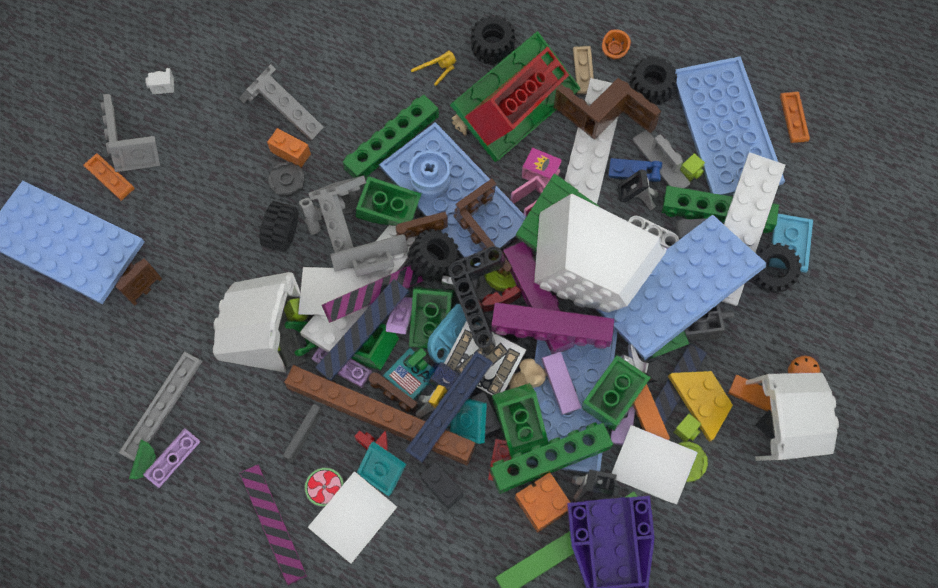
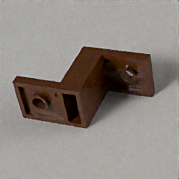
(606, 108)

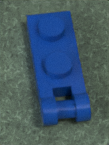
(625, 168)

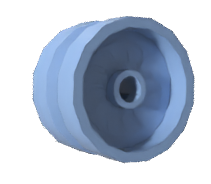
(429, 174)

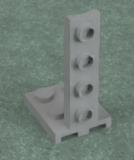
(283, 103)
(129, 153)
(333, 212)

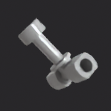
(313, 214)

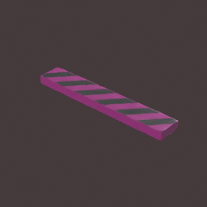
(367, 294)
(273, 524)

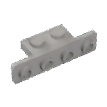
(660, 150)
(371, 256)

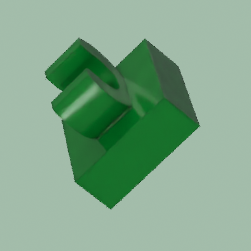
(416, 360)

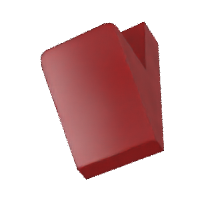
(366, 439)

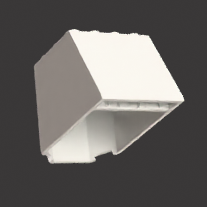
(593, 255)

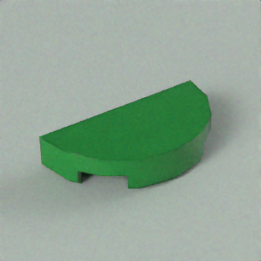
(143, 460)

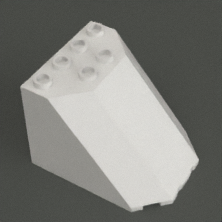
(248, 316)
(801, 415)

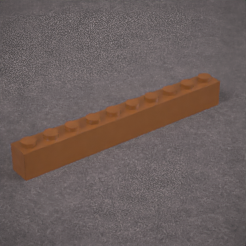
(374, 412)

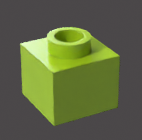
(693, 167)
(292, 309)
(688, 428)

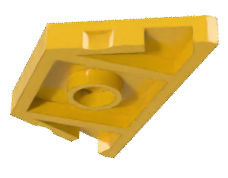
(703, 399)

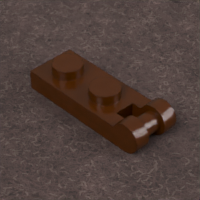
(415, 227)
(392, 392)

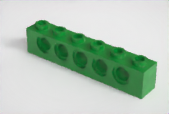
(422, 106)
(709, 201)
(594, 431)

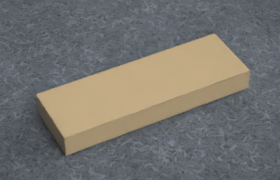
(583, 67)

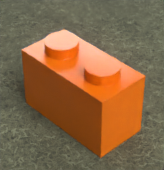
(289, 148)

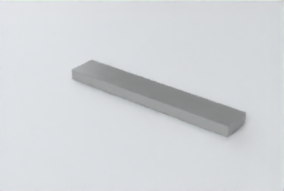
(161, 404)

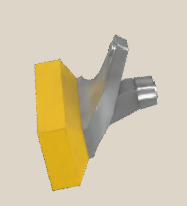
(432, 401)

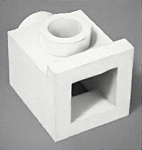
(160, 82)

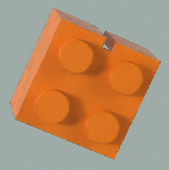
(543, 503)

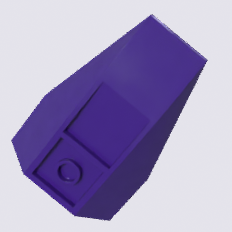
(613, 541)

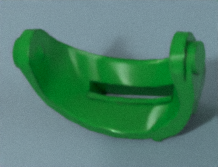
(298, 326)

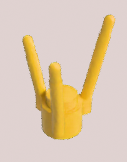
(445, 61)

